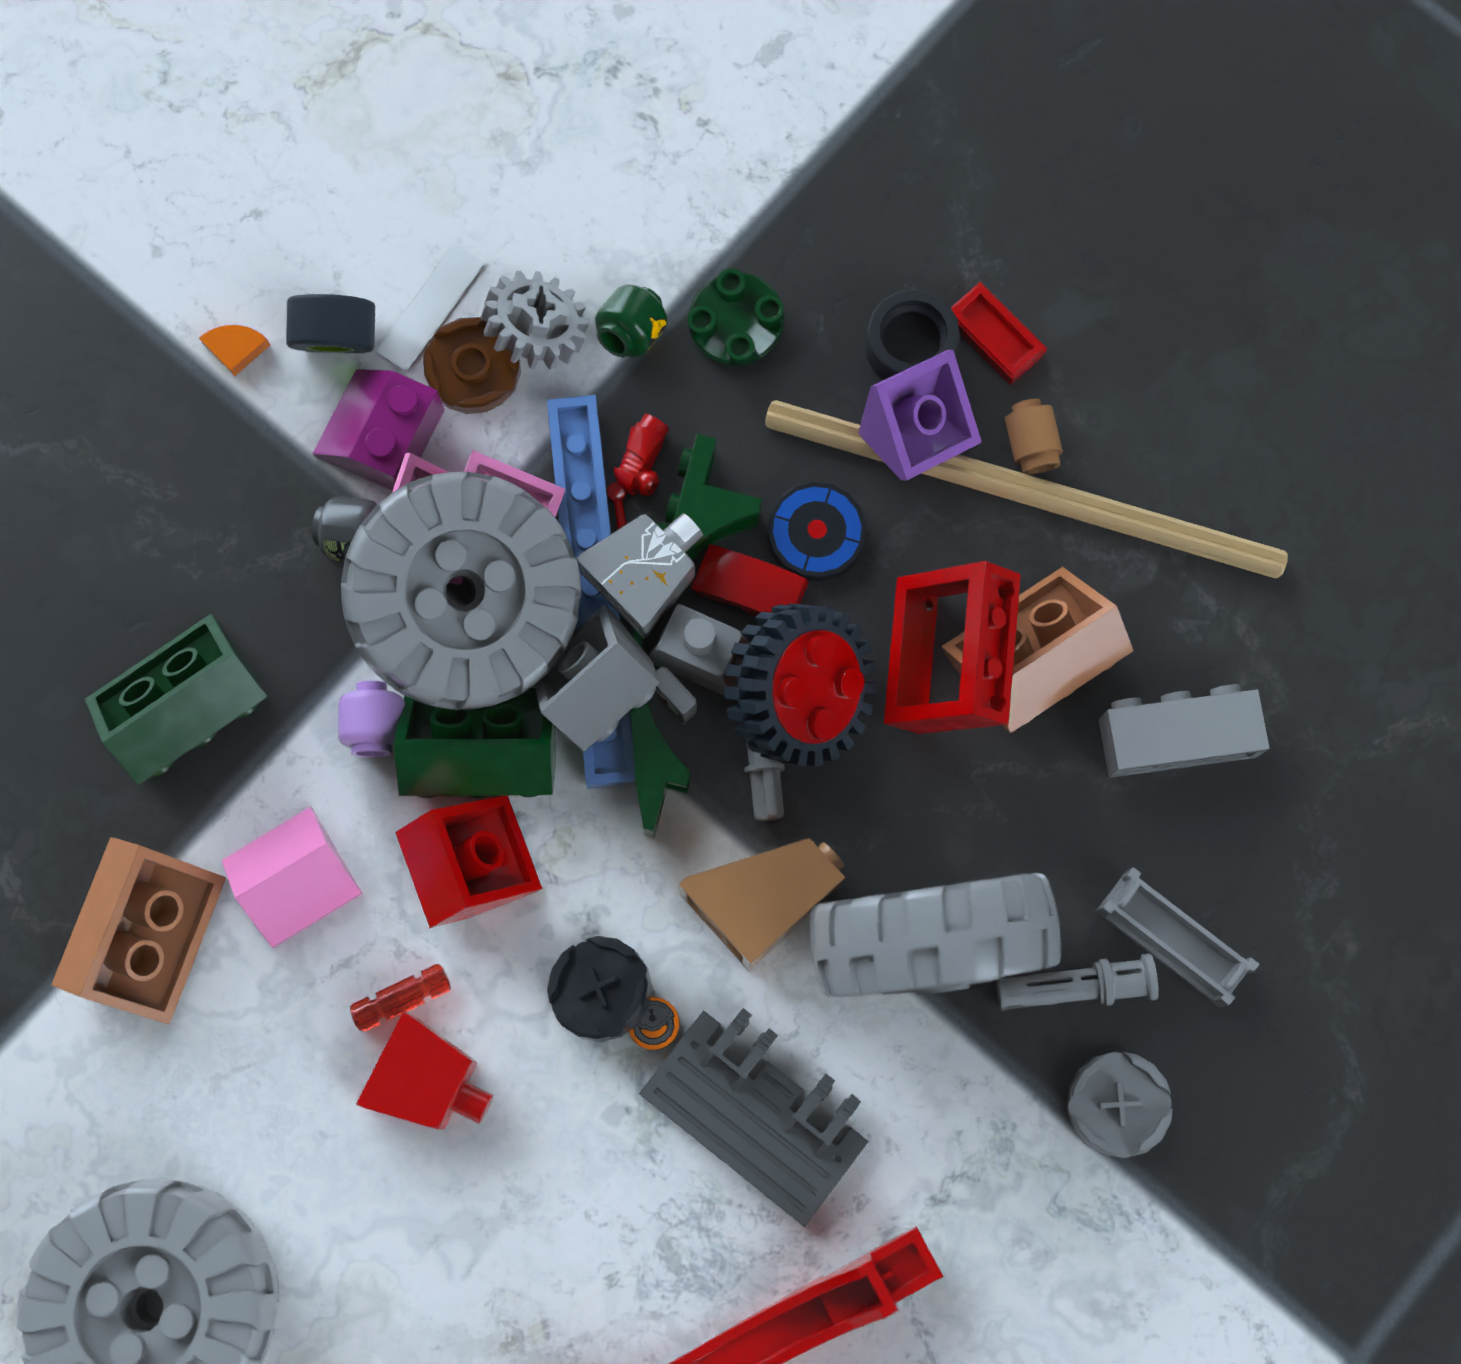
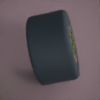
(330, 323)

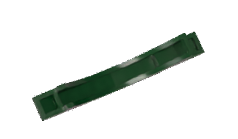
(718, 516)

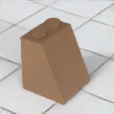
(763, 896)

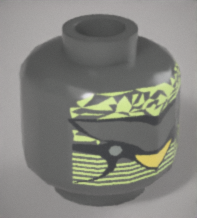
(337, 524)

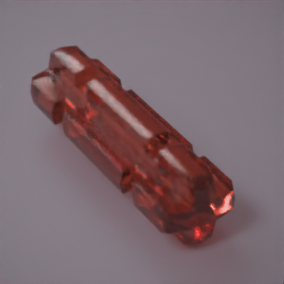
(400, 997)

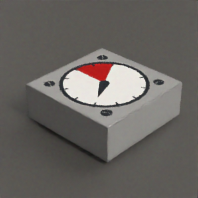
(675, 695)

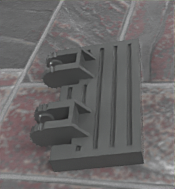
(751, 1120)

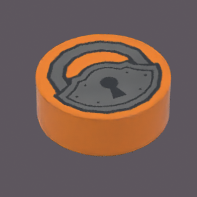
(658, 1025)

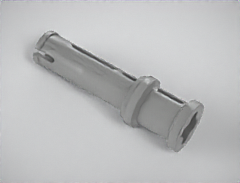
(1101, 982)

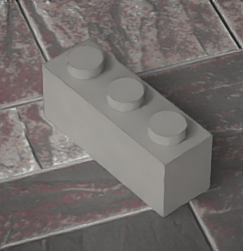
(1183, 731)

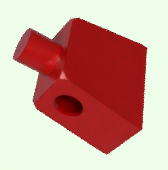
(423, 1078)

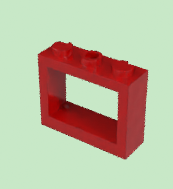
(986, 649)

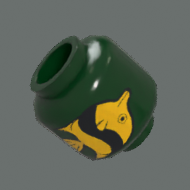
(630, 321)

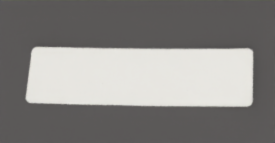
(430, 307)

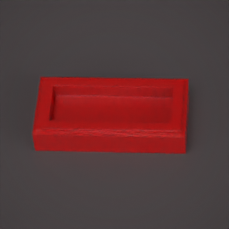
(997, 333)

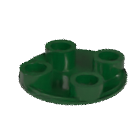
(736, 318)

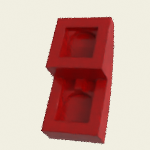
(746, 582)

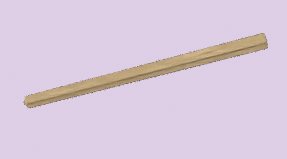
(1046, 495)

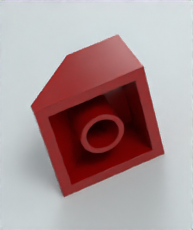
(467, 859)

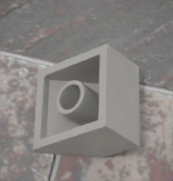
(596, 680)

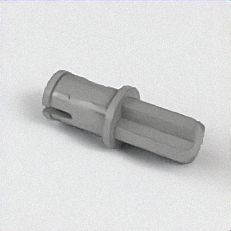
(765, 787)

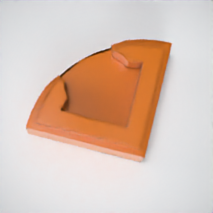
(234, 346)

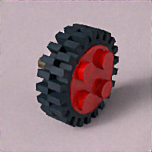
(800, 684)

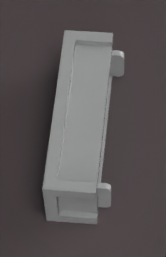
(1175, 939)

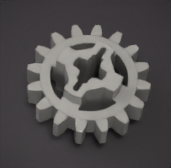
(534, 319)

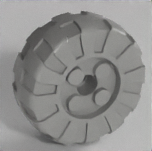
(519, 578)
(935, 937)
(143, 1237)

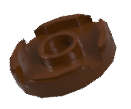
(468, 368)

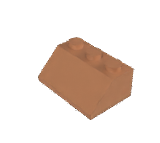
(1061, 643)
(139, 931)

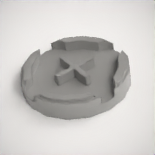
(1119, 1104)

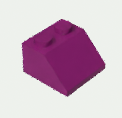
(378, 423)

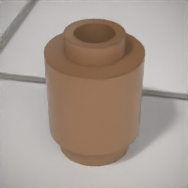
(1034, 437)

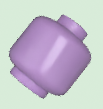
(369, 719)

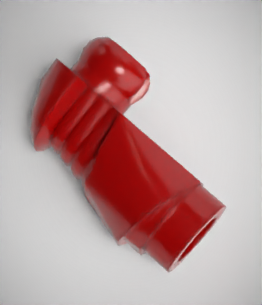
(642, 449)

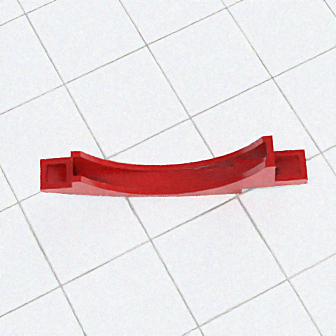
(826, 1307)

